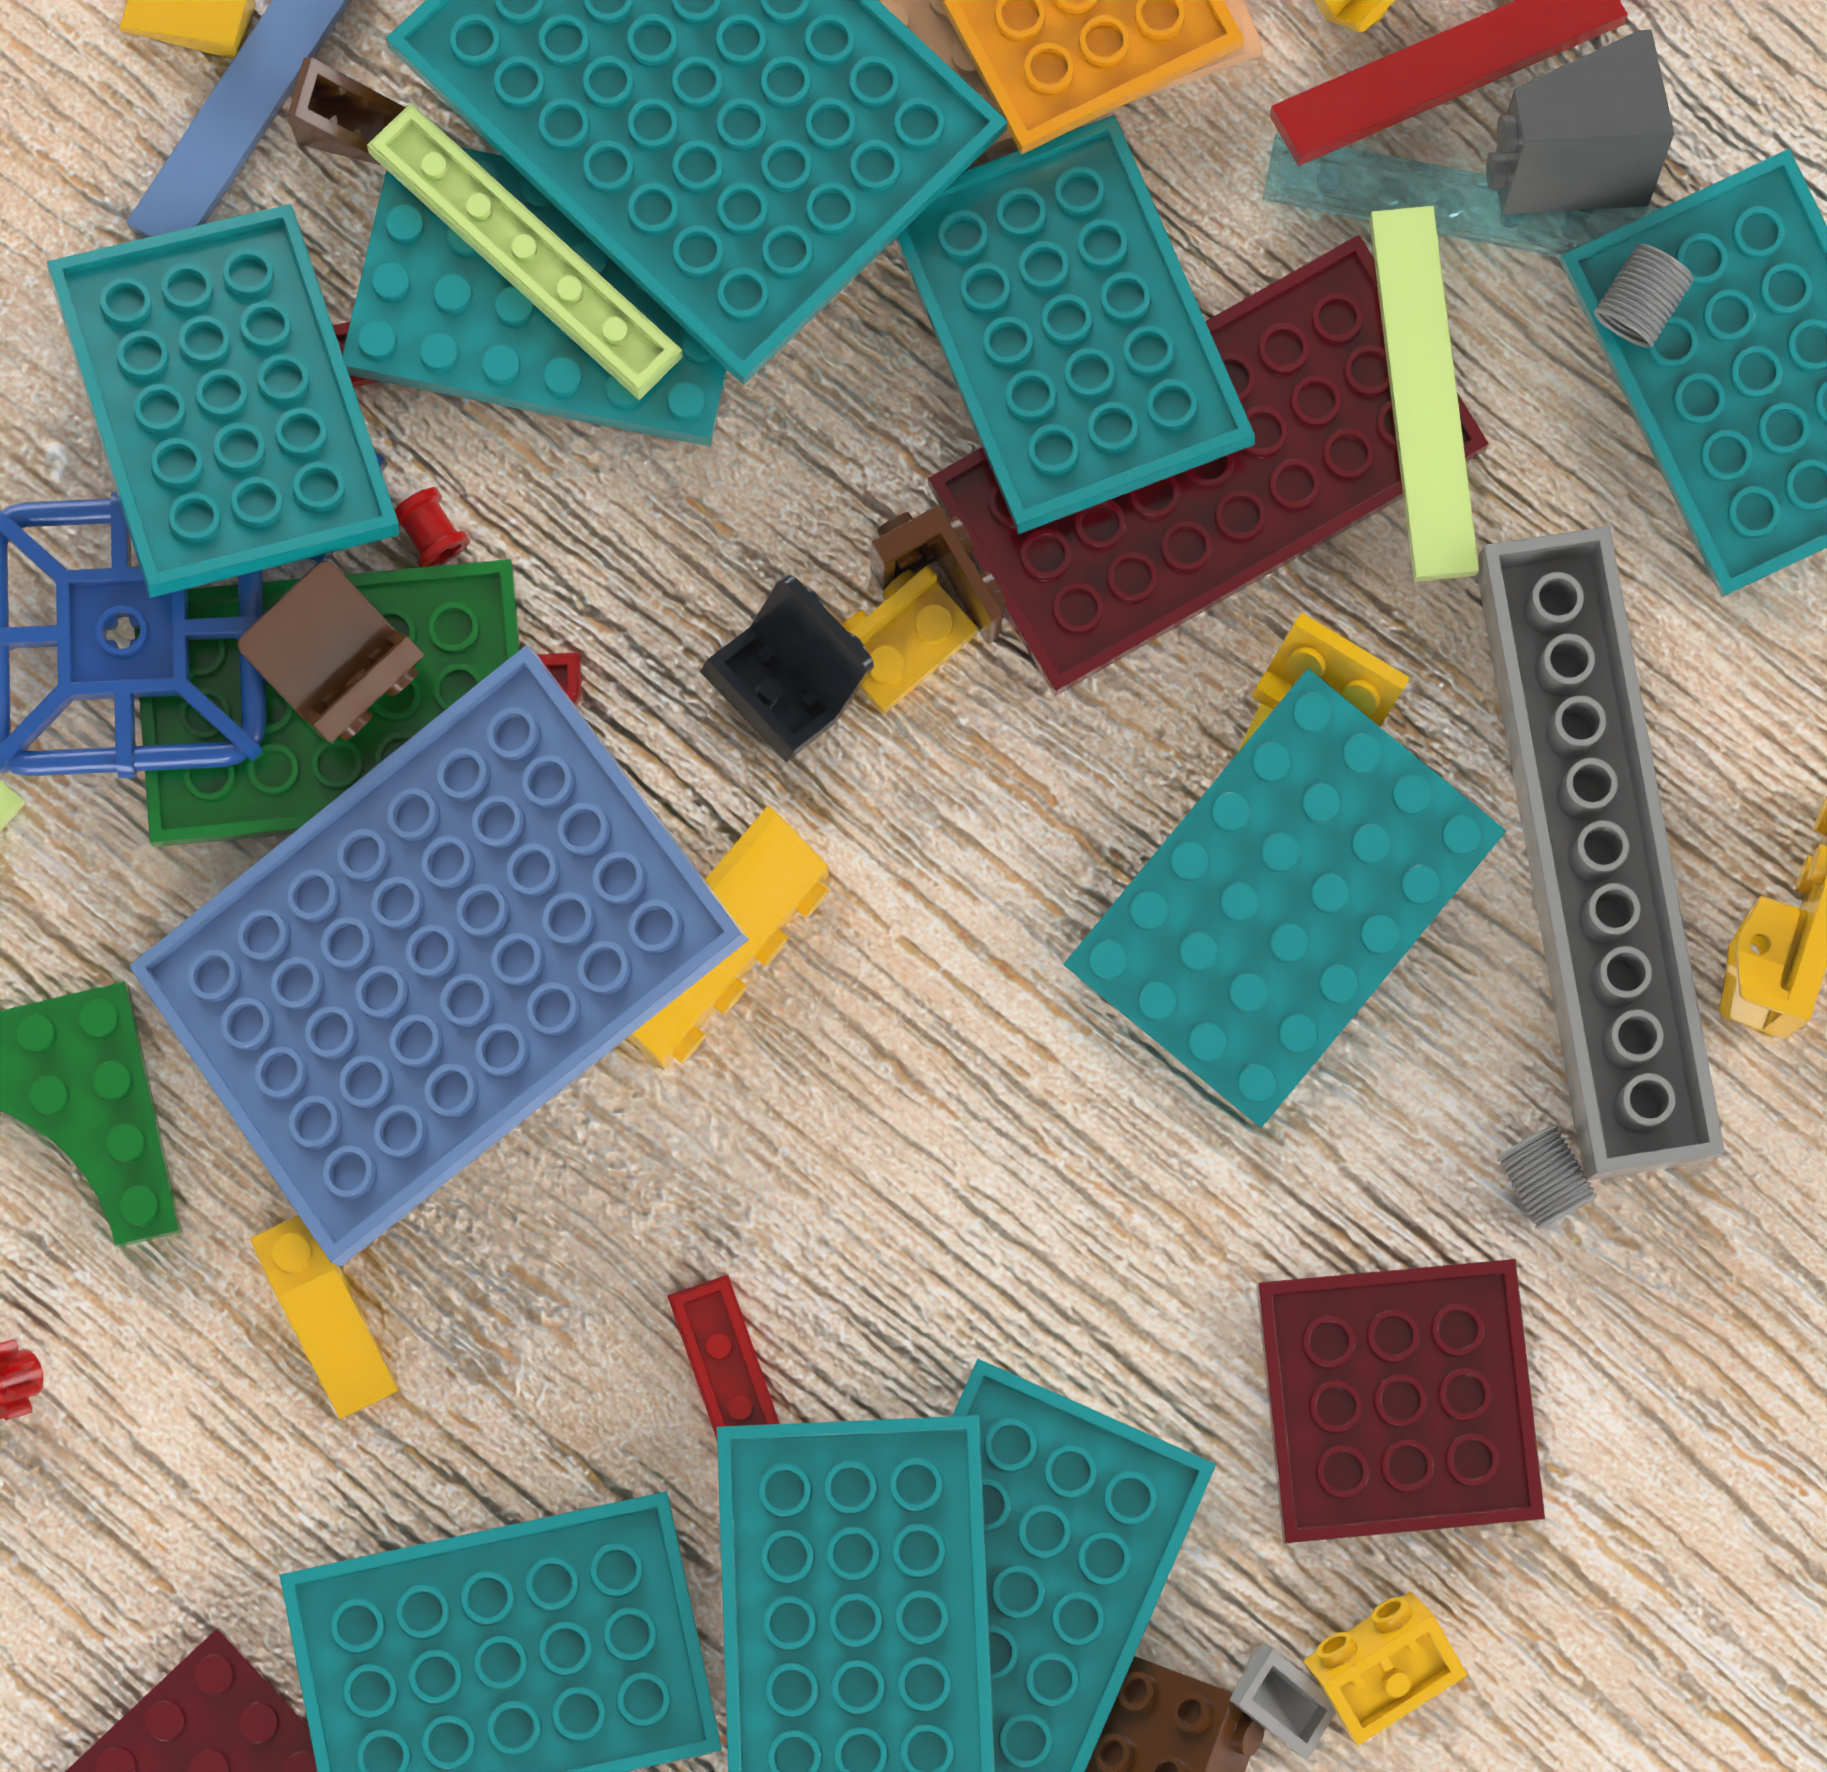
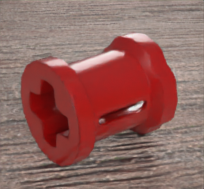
(430, 528)

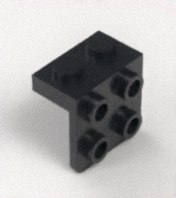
(790, 669)

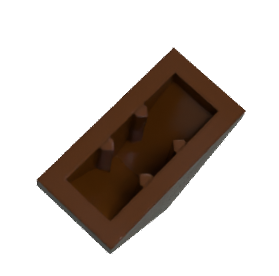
(337, 112)

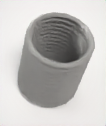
(1644, 295)
(1546, 1177)

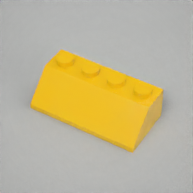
(763, 887)

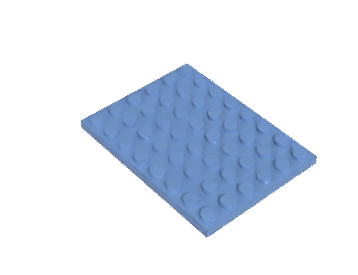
(436, 955)

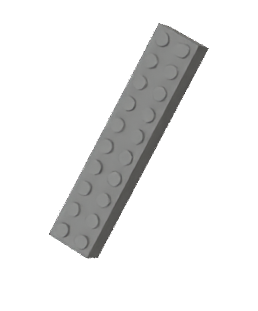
(1598, 854)

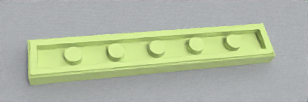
(525, 251)
(1423, 394)

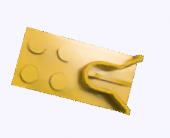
(1782, 982)

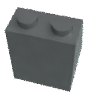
(1585, 133)

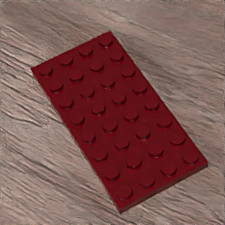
(1138, 565)

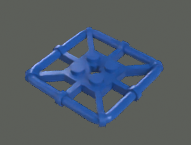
(96, 667)

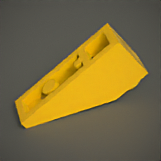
(324, 1317)

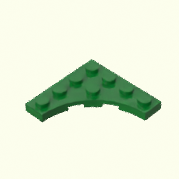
(84, 1083)

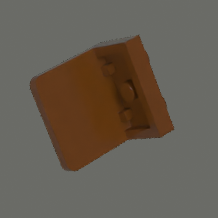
(929, 538)
(329, 652)
(1173, 1726)

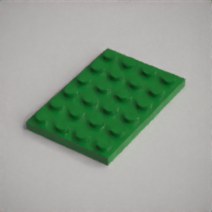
(452, 613)

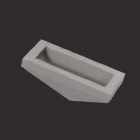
(1283, 1700)

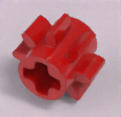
(19, 1380)

